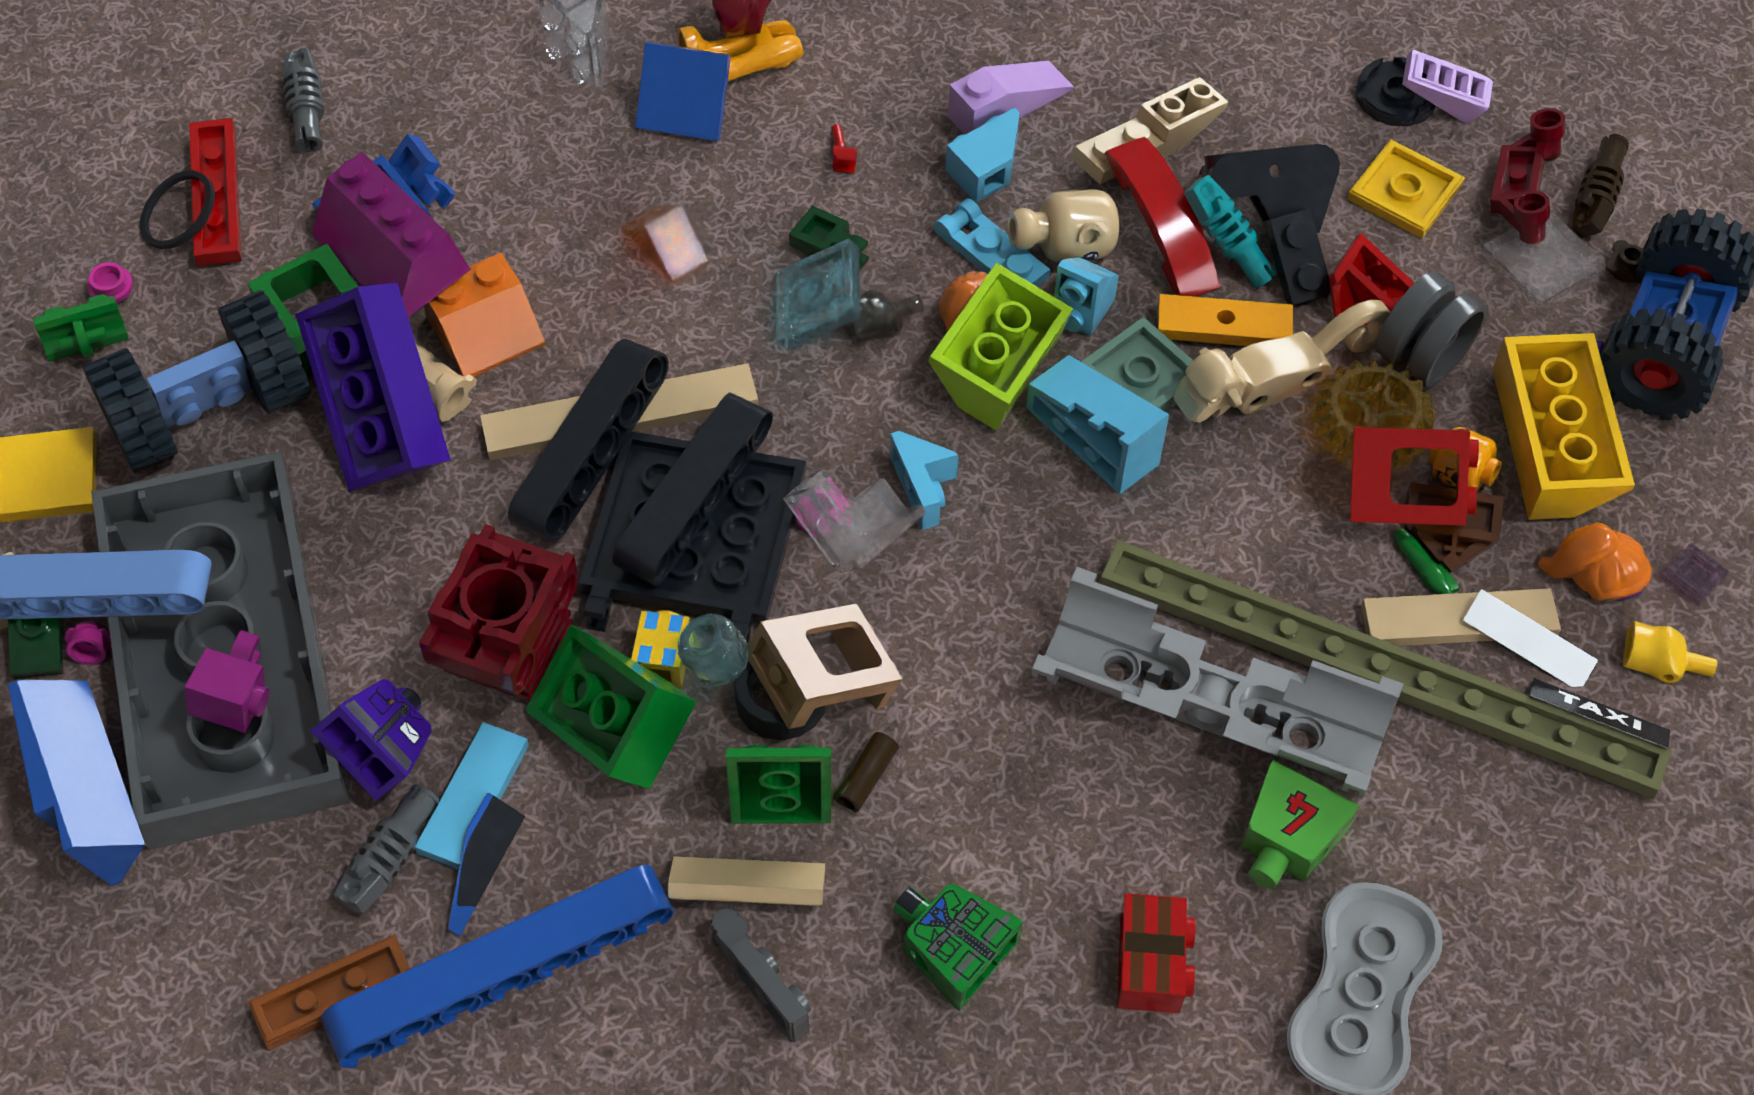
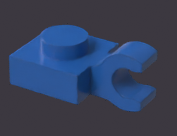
(417, 168)

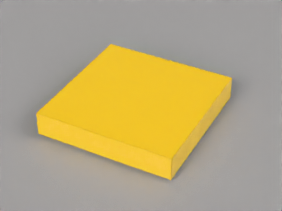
(1406, 188)
(47, 474)

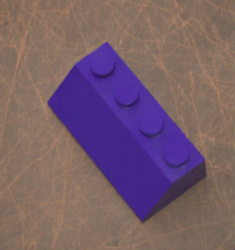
(372, 385)

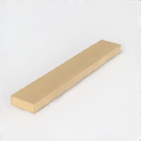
(676, 402)

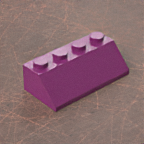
(385, 234)

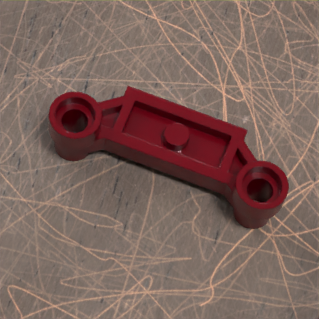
(1520, 173)

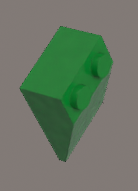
(610, 708)
(779, 784)

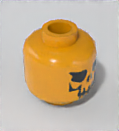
(1445, 463)

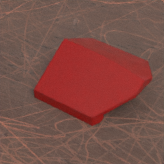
(1366, 275)

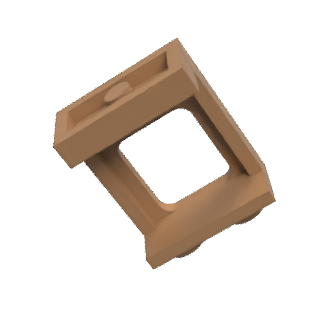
(798, 678)

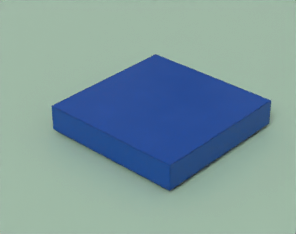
(682, 91)

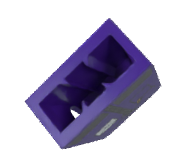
(376, 735)

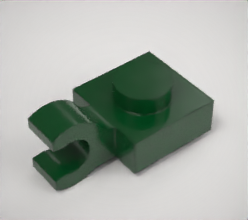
(822, 230)

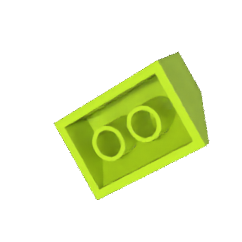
(998, 344)

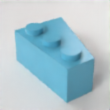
(1099, 421)

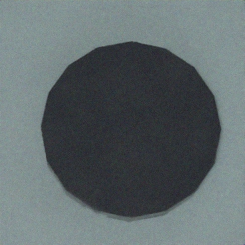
(1389, 100)

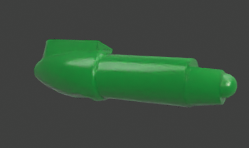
(1431, 573)

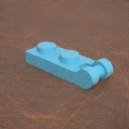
(987, 243)

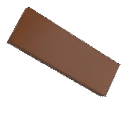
(298, 1005)

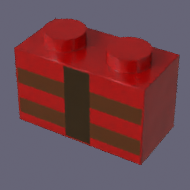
(1154, 953)

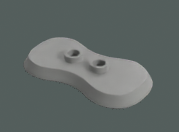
(1355, 1019)

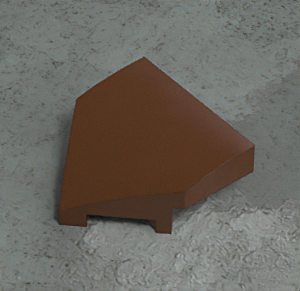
(1454, 543)

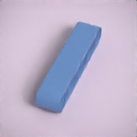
(103, 584)

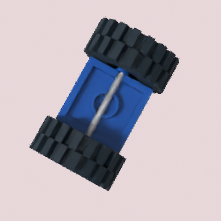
(1668, 346)

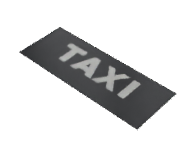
(1600, 713)

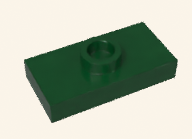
(35, 647)

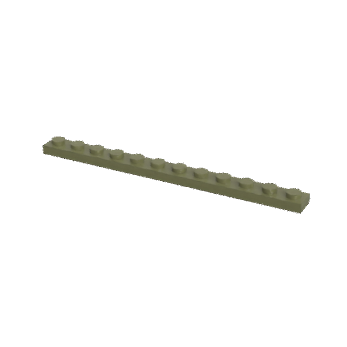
(1427, 682)

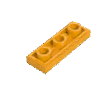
(1222, 320)

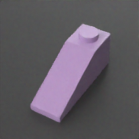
(1001, 88)

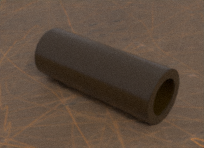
(866, 771)

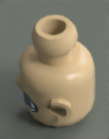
(1068, 225)

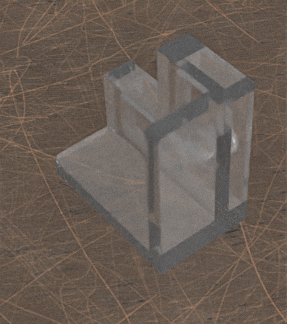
(854, 530)

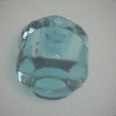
(713, 650)

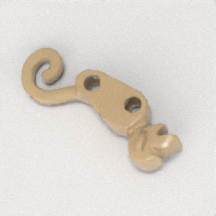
(1273, 366)

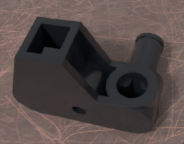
(1303, 180)

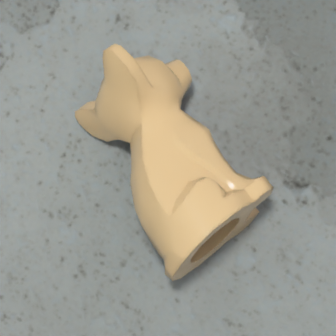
(446, 386)

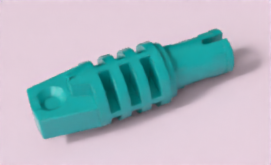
(1230, 231)

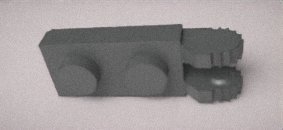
(759, 973)

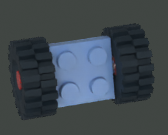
(256, 357)

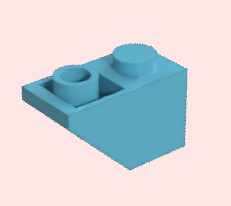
(984, 157)
(1087, 290)

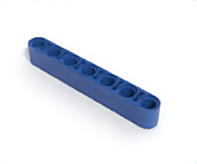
(494, 964)

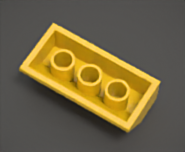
(1561, 424)

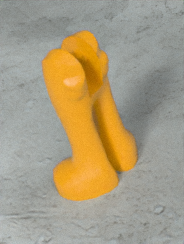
(751, 53)

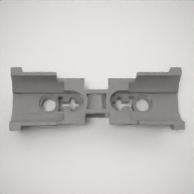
(1336, 707)

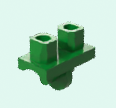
(80, 328)

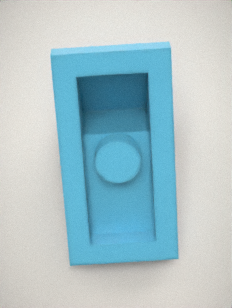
(921, 470)

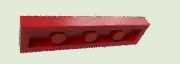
(215, 155)

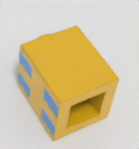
(657, 644)

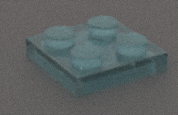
(817, 294)

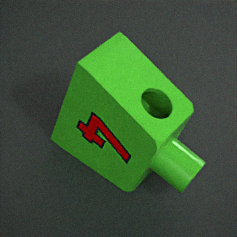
(1294, 825)

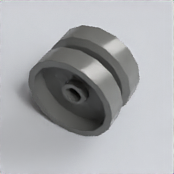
(1431, 328)

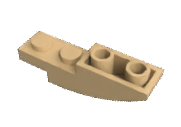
(1165, 121)

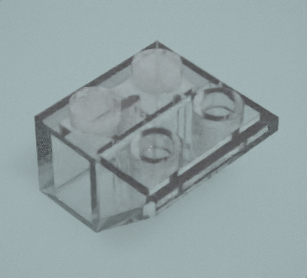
(578, 37)

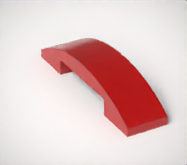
(1168, 215)

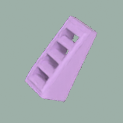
(1461, 91)

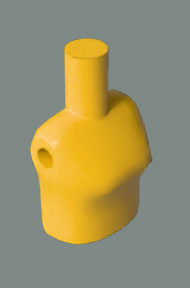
(1663, 653)

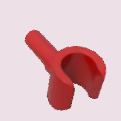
(843, 157)

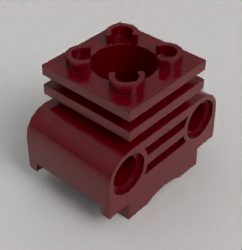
(501, 613)

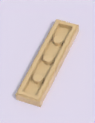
(1441, 616)

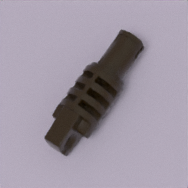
(1600, 187)

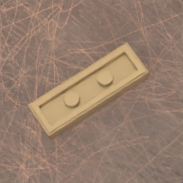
(747, 881)

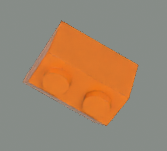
(484, 318)

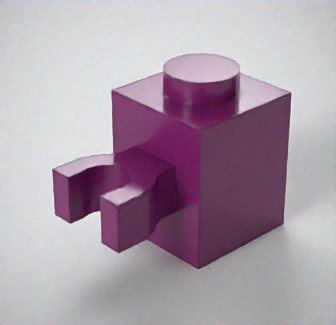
(229, 687)

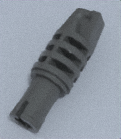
(303, 98)
(385, 852)

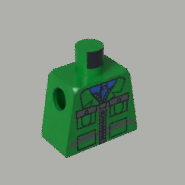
(956, 939)

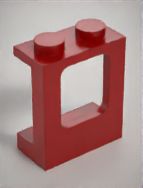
(1373, 473)

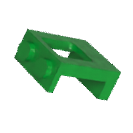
(296, 278)

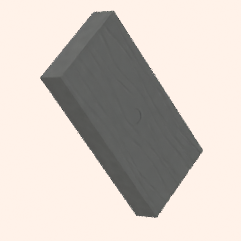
(183, 770)

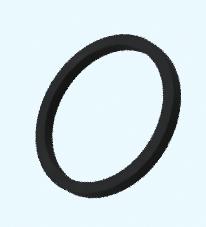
(195, 227)

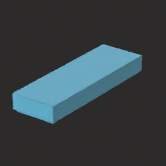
(483, 770)

